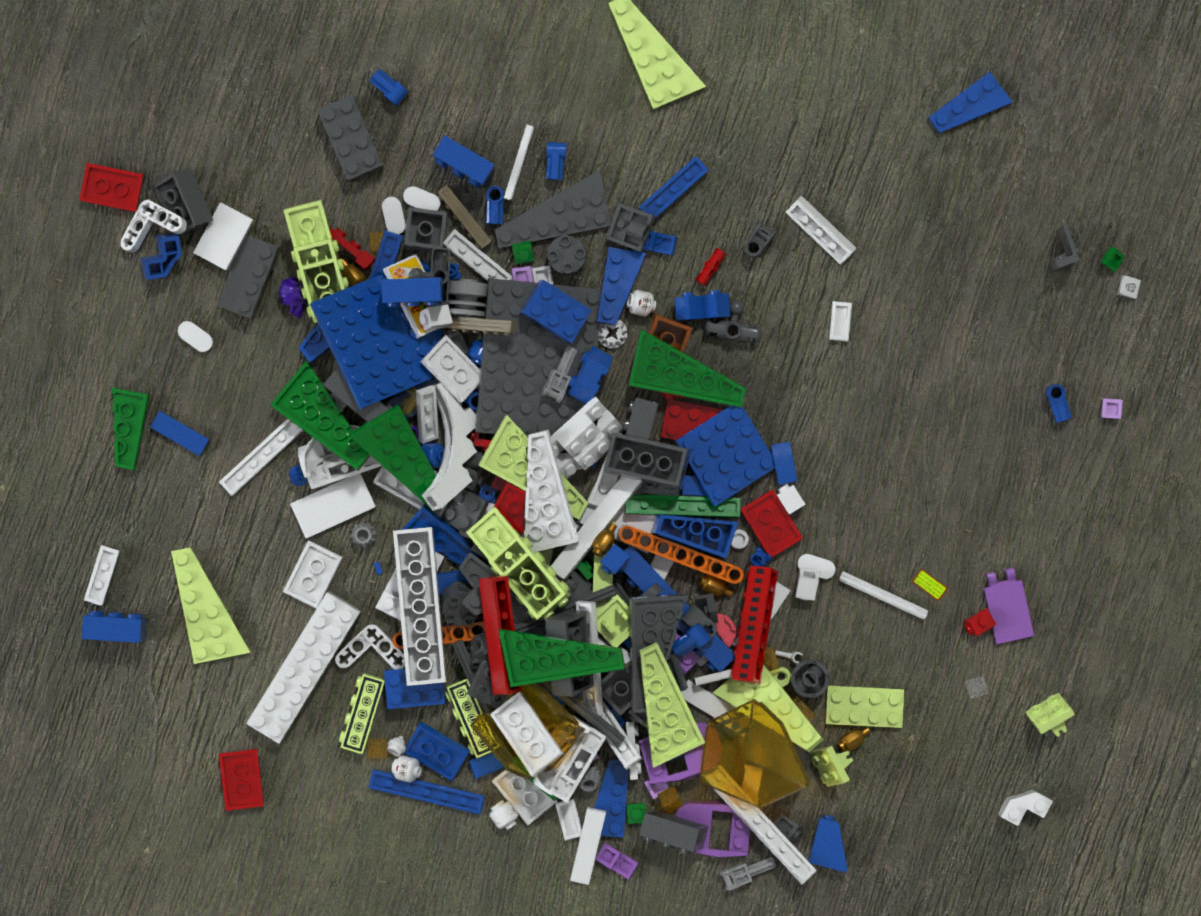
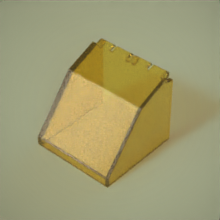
(751, 756)

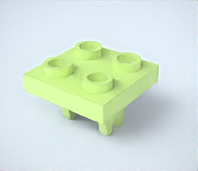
(614, 621)
(1050, 714)
(831, 765)

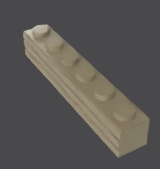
(464, 217)
(485, 325)

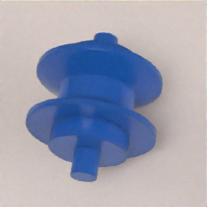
(296, 476)

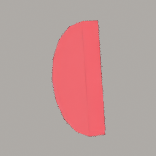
(726, 629)

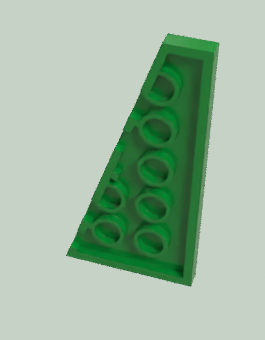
(671, 371)
(313, 410)
(396, 448)
(545, 658)

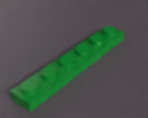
(681, 506)

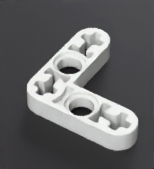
(148, 218)
(367, 642)

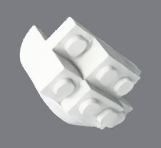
(584, 439)
(332, 467)
(572, 764)

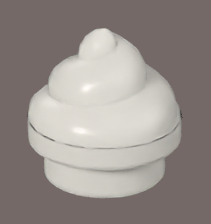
(396, 746)

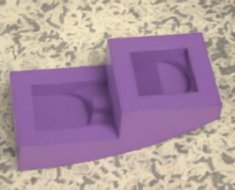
(617, 861)

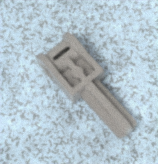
(558, 379)
(742, 874)

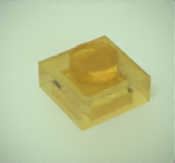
(377, 747)

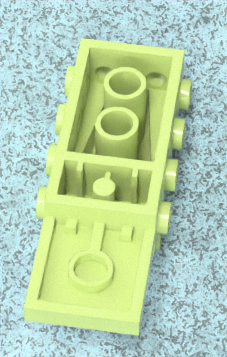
(315, 252)
(526, 569)

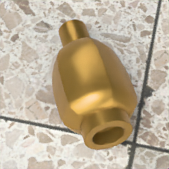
(353, 273)
(604, 540)
(714, 585)
(852, 739)

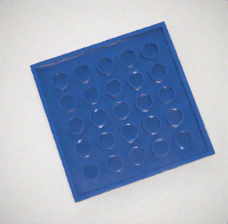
(373, 342)

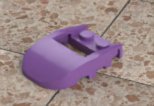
(660, 774)
(701, 813)

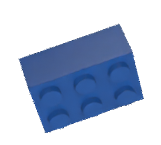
(463, 162)
(412, 291)
(555, 311)
(114, 627)
(403, 696)

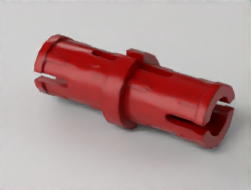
(710, 266)

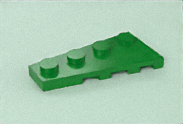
(129, 421)

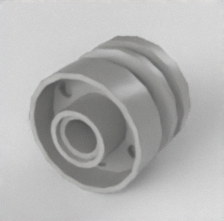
(466, 298)

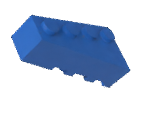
(704, 535)

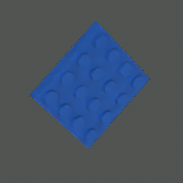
(726, 453)

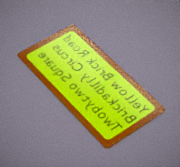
(929, 584)

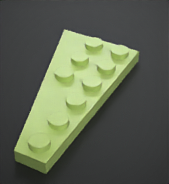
(657, 63)
(508, 459)
(207, 620)
(778, 701)
(668, 715)

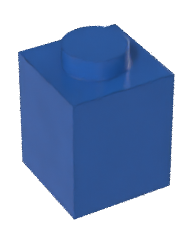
(614, 560)

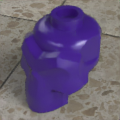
(292, 296)

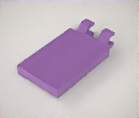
(1008, 607)

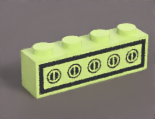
(466, 710)
(363, 713)

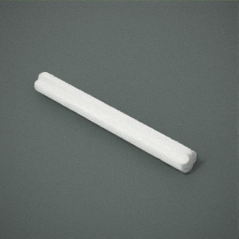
(883, 595)

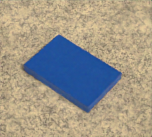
(436, 751)

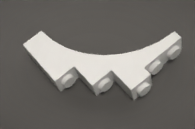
(458, 449)

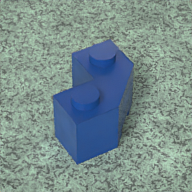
(160, 265)
(702, 307)
(586, 383)

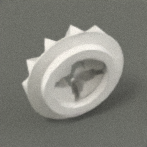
(612, 342)

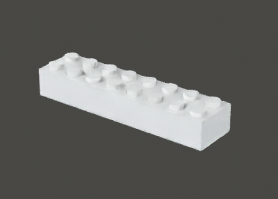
(419, 606)
(303, 667)

